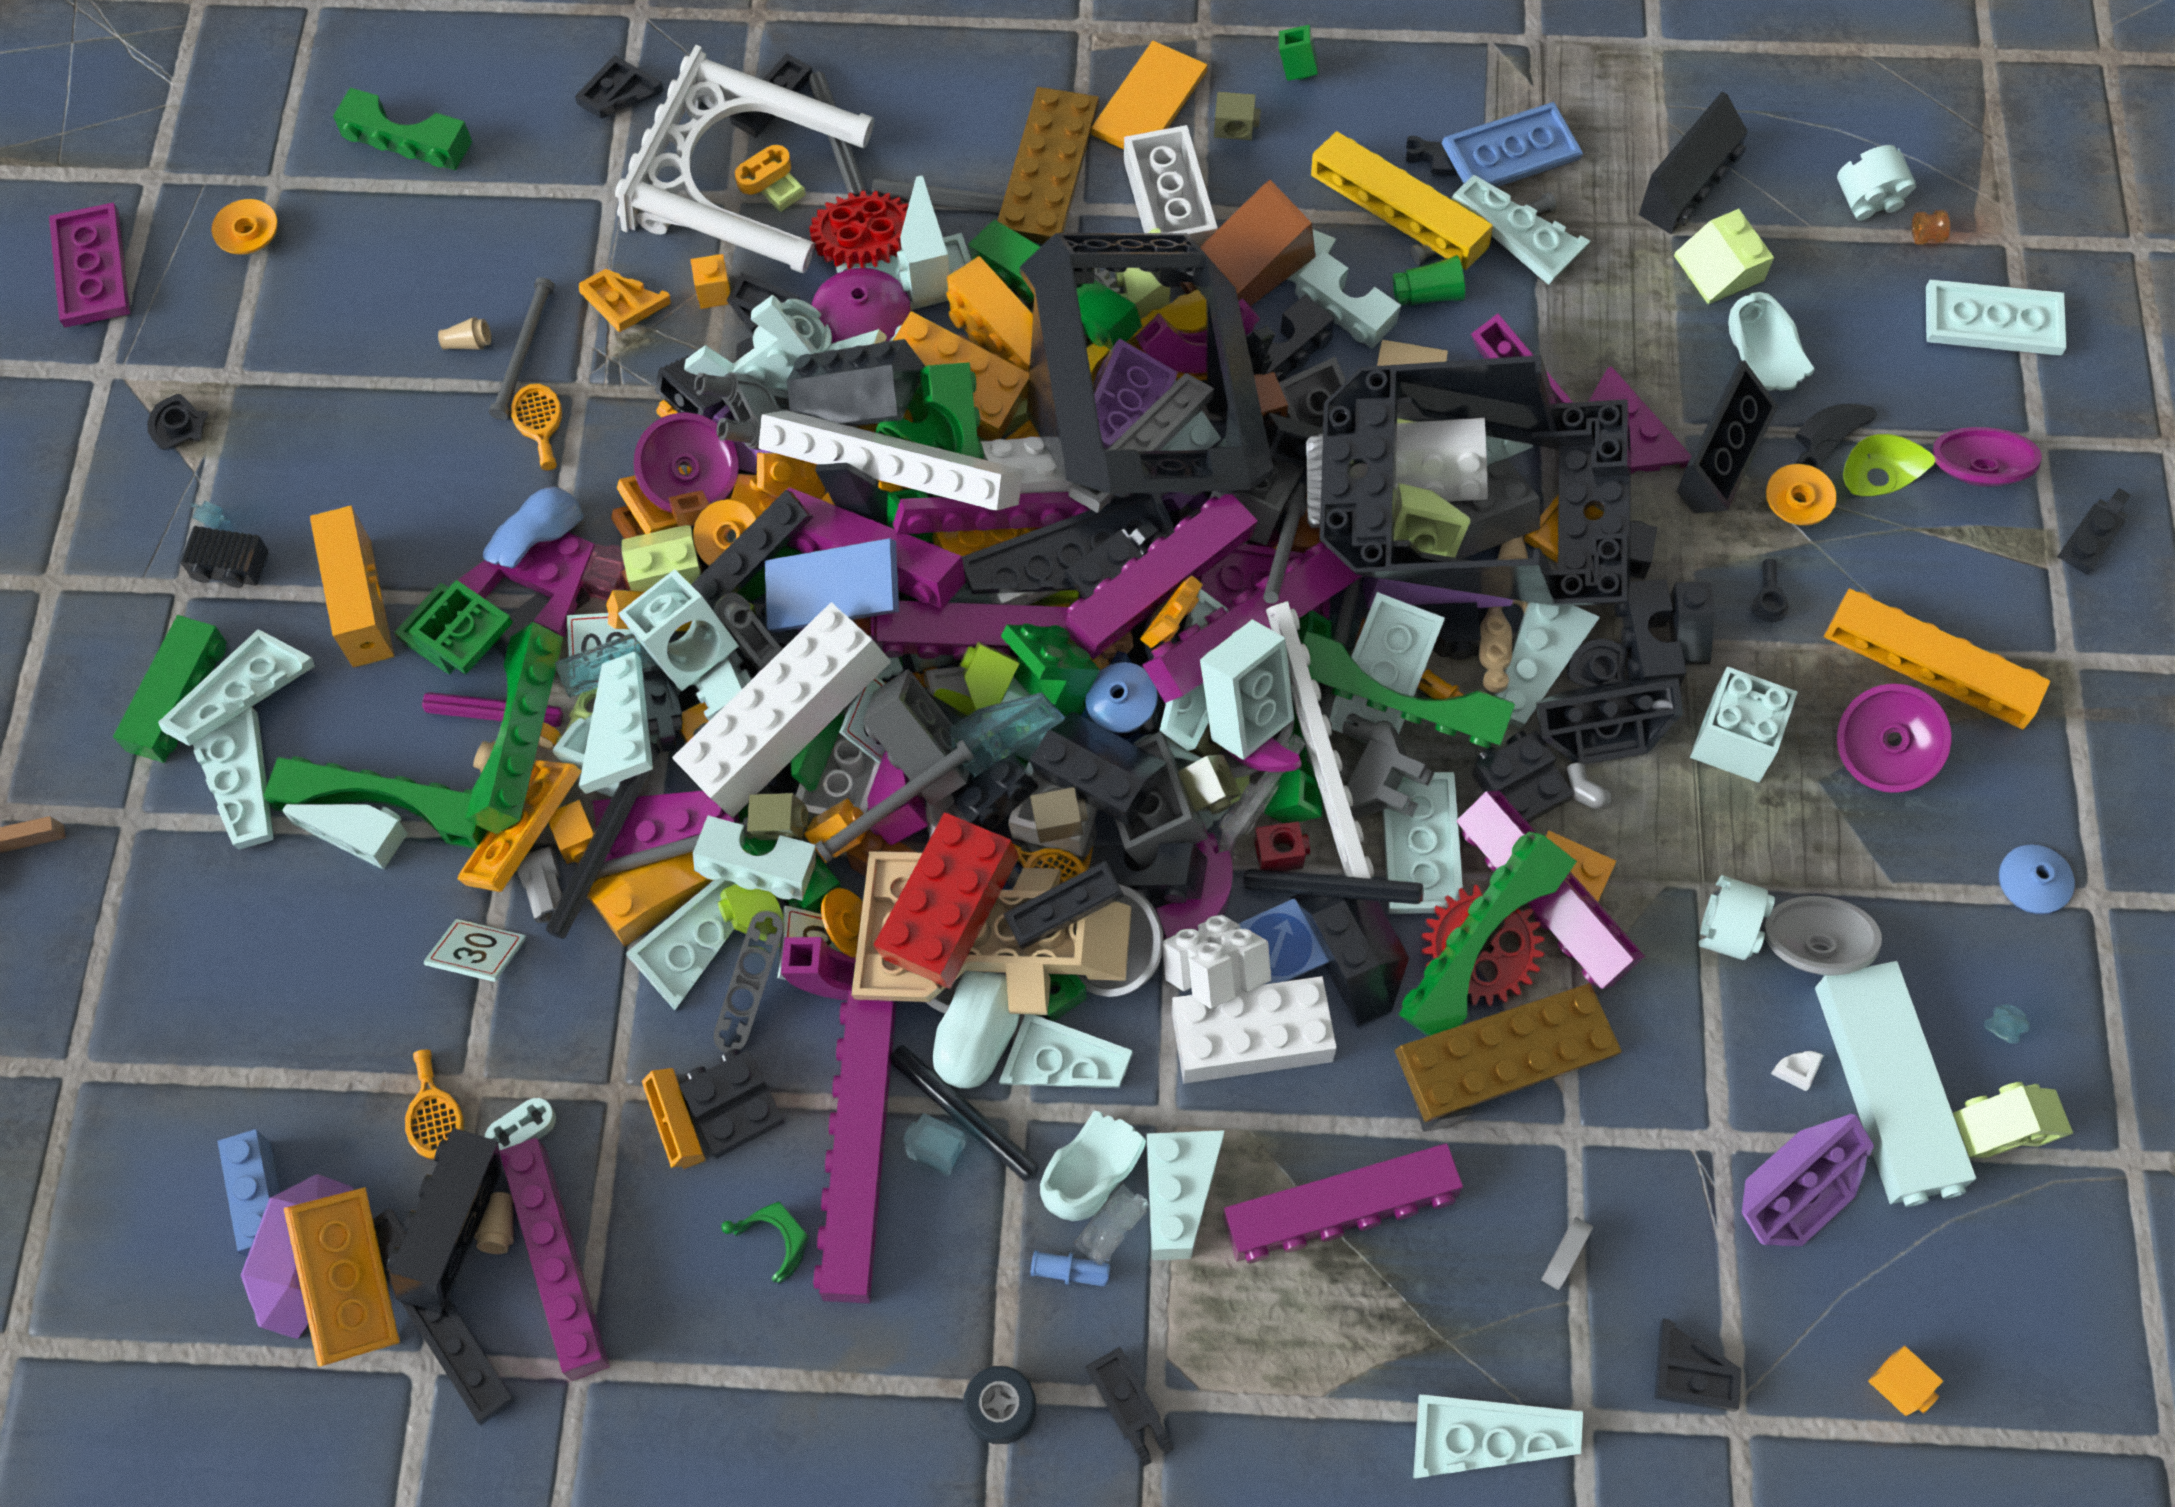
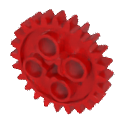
(859, 229)
(1509, 967)

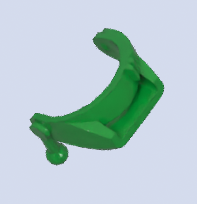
(794, 1236)

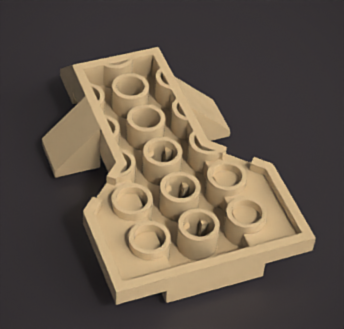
(1088, 947)

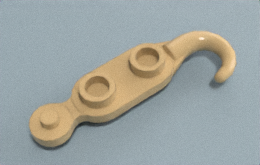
(1496, 647)

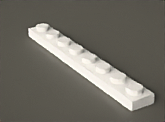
(1324, 760)

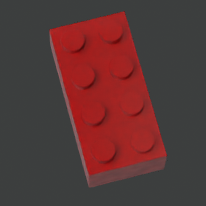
(947, 900)

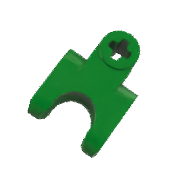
(927, 428)

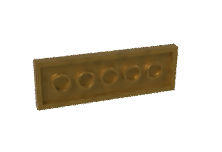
(1048, 163)
(1507, 1052)

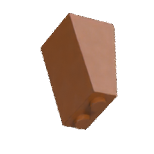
(1260, 244)

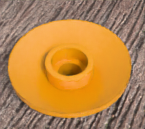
(244, 226)
(1806, 484)
(715, 523)
(842, 918)

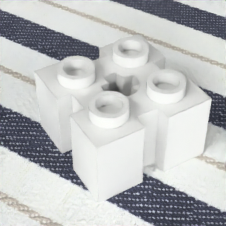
(1216, 960)

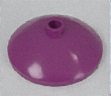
(881, 306)
(684, 441)
(1986, 456)
(1887, 710)

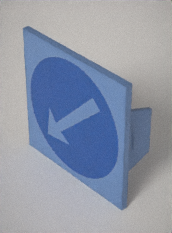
(1290, 941)

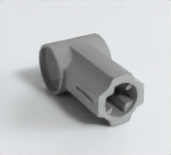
(540, 877)

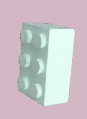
(1247, 689)

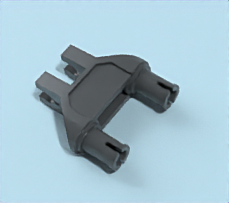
(747, 401)
(747, 630)
(1382, 769)

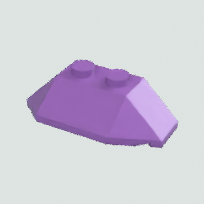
(1806, 1182)
(270, 1267)

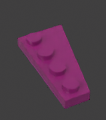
(661, 820)

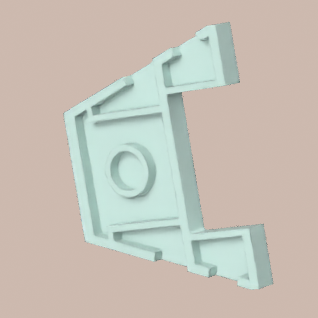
(769, 361)

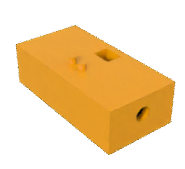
(351, 586)

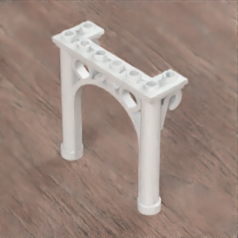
(725, 94)

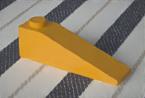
(645, 895)

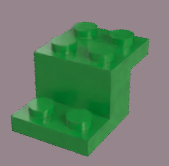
(453, 627)
(1052, 665)

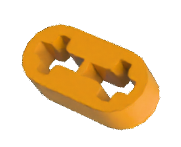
(763, 169)

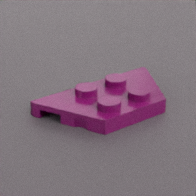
(1650, 440)

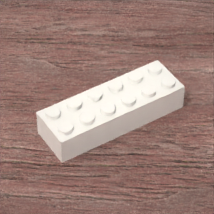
(781, 709)

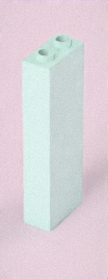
(1895, 1085)

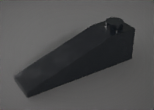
(854, 490)

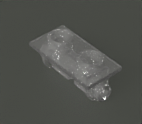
(1109, 1224)

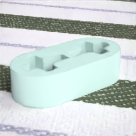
(518, 1118)

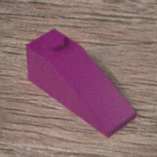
(904, 820)

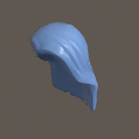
(541, 518)

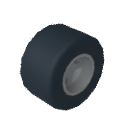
(994, 1391)

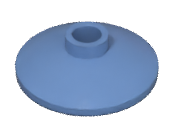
(1131, 709)
(2027, 889)

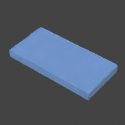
(1513, 146)
(853, 577)

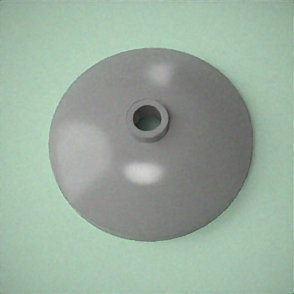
(1823, 935)
(1143, 951)

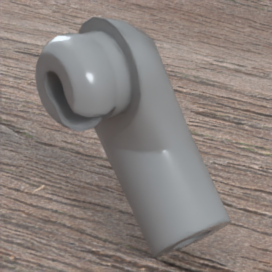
(1586, 791)

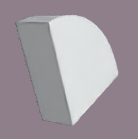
(1798, 1068)

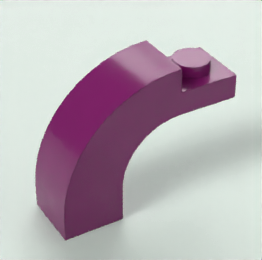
(1180, 349)
(1214, 896)
(817, 967)

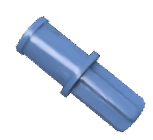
(1069, 1269)

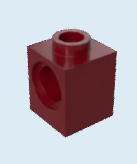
(1270, 858)

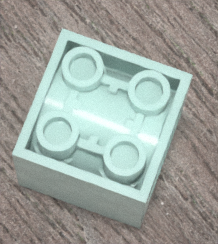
(663, 610)
(1743, 724)

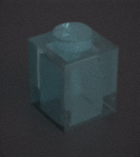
(934, 1143)

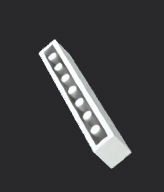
(892, 459)

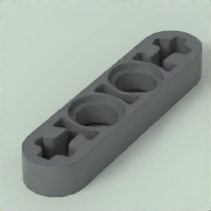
(744, 980)

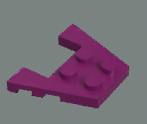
(547, 568)

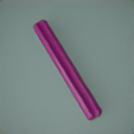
(478, 707)

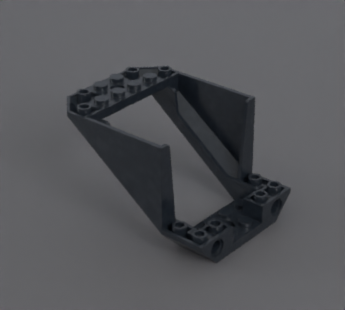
(1061, 383)
(1517, 407)

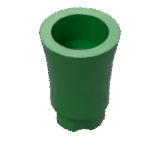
(1430, 283)

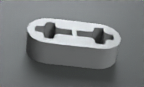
(1567, 1253)

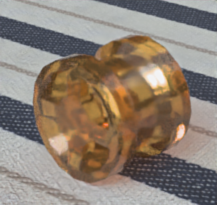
(1930, 227)

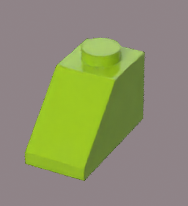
(987, 674)
(742, 904)

